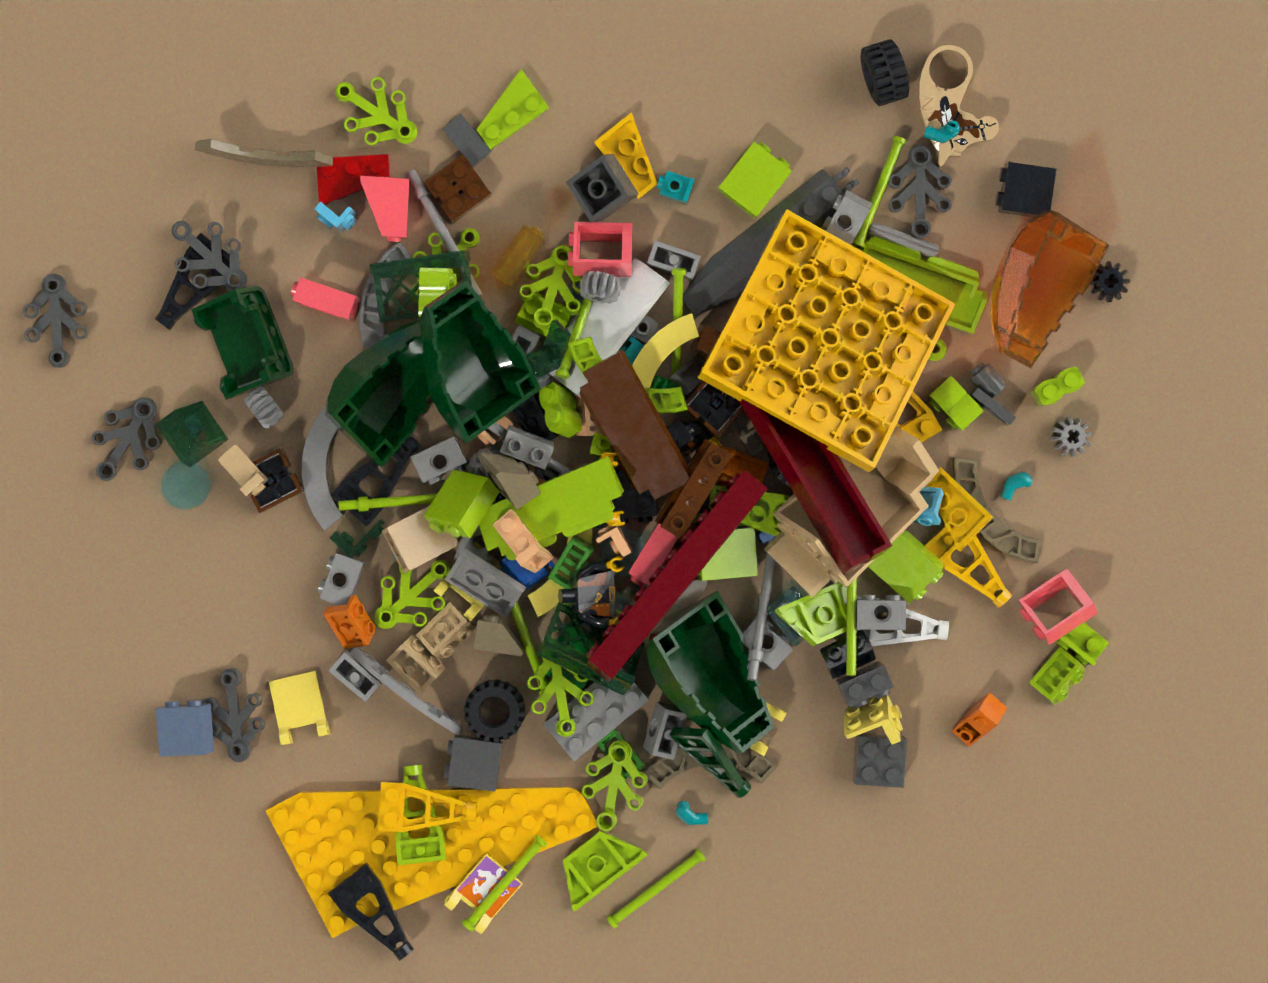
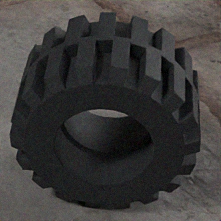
(885, 72)
(489, 731)

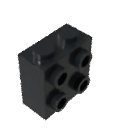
(1025, 189)
(634, 504)

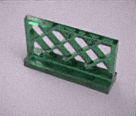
(412, 266)
(567, 656)

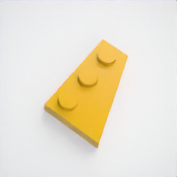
(627, 146)
(959, 510)

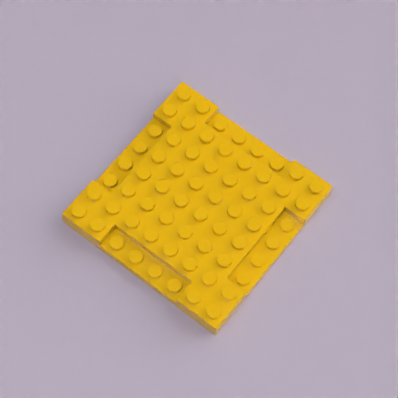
(827, 340)

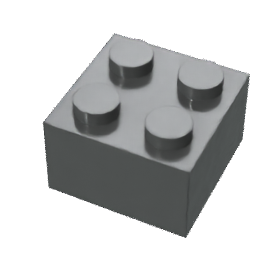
(602, 188)
(879, 761)

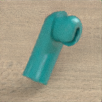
(943, 134)
(1014, 482)
(688, 816)

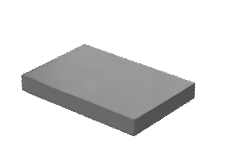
(485, 583)

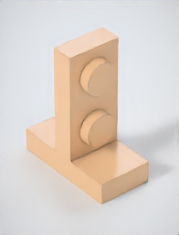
(522, 542)

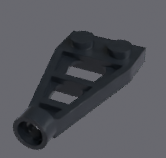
(182, 278)
(350, 486)
(357, 886)

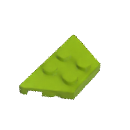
(818, 617)
(598, 865)

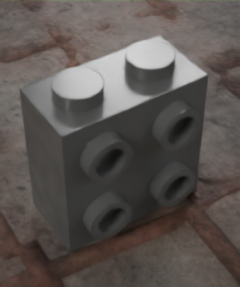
(867, 683)
(473, 763)

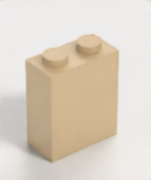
(416, 542)

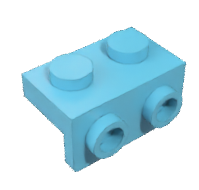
(329, 218)

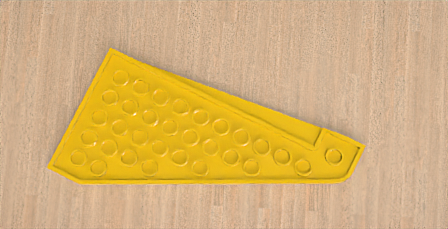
(338, 833)

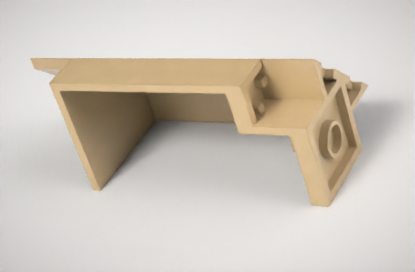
(890, 492)

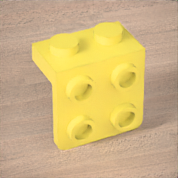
(872, 715)

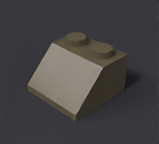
(510, 478)
(496, 637)

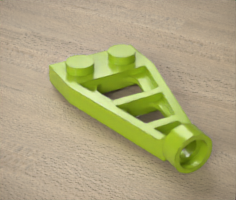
(419, 849)

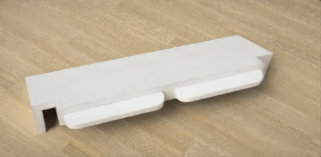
(614, 322)

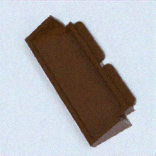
(633, 427)

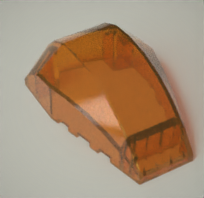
(1038, 282)

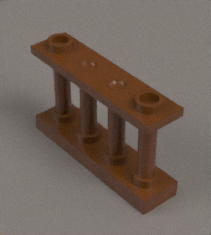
(687, 499)

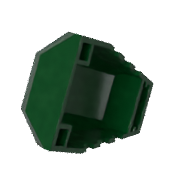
(472, 362)
(381, 393)
(705, 672)

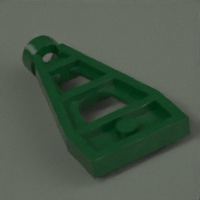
(697, 740)

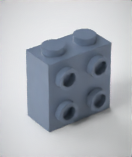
(185, 728)

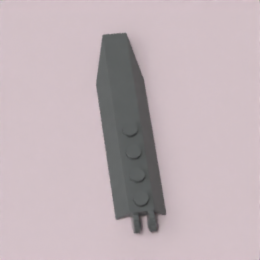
(732, 267)

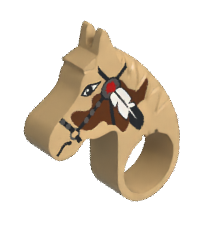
(941, 106)

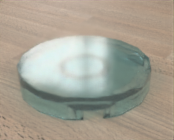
(185, 486)
(637, 544)

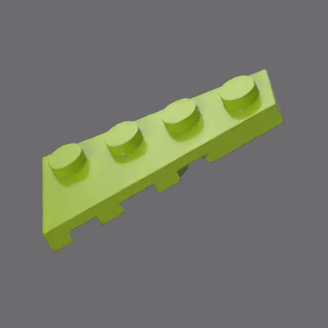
(762, 514)

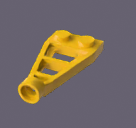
(924, 424)
(943, 546)
(393, 806)

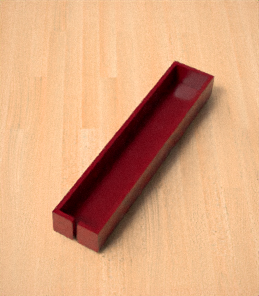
(823, 491)
(678, 574)

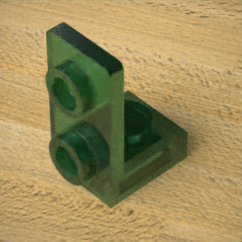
(551, 355)
(345, 541)

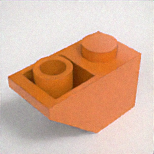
(980, 719)

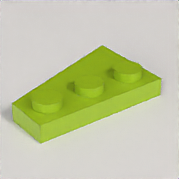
(512, 111)

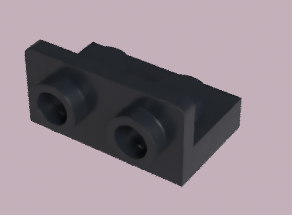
(532, 418)
(835, 654)

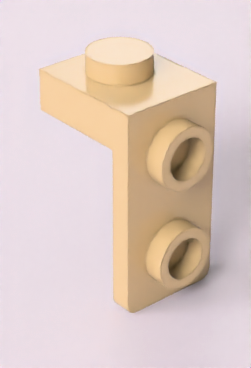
(243, 471)

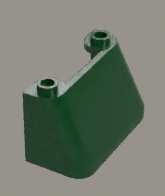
(245, 339)

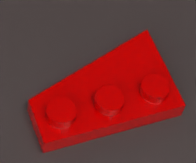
(344, 175)

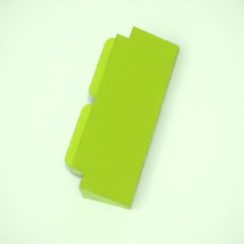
(938, 274)
(565, 505)

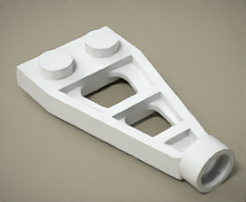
(898, 636)

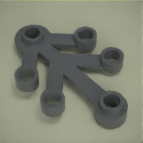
(920, 187)
(212, 259)
(56, 317)
(128, 436)
(235, 718)

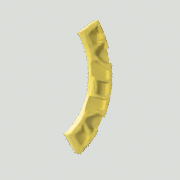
(662, 345)
(546, 596)

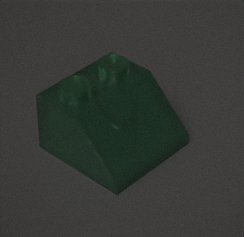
(192, 432)

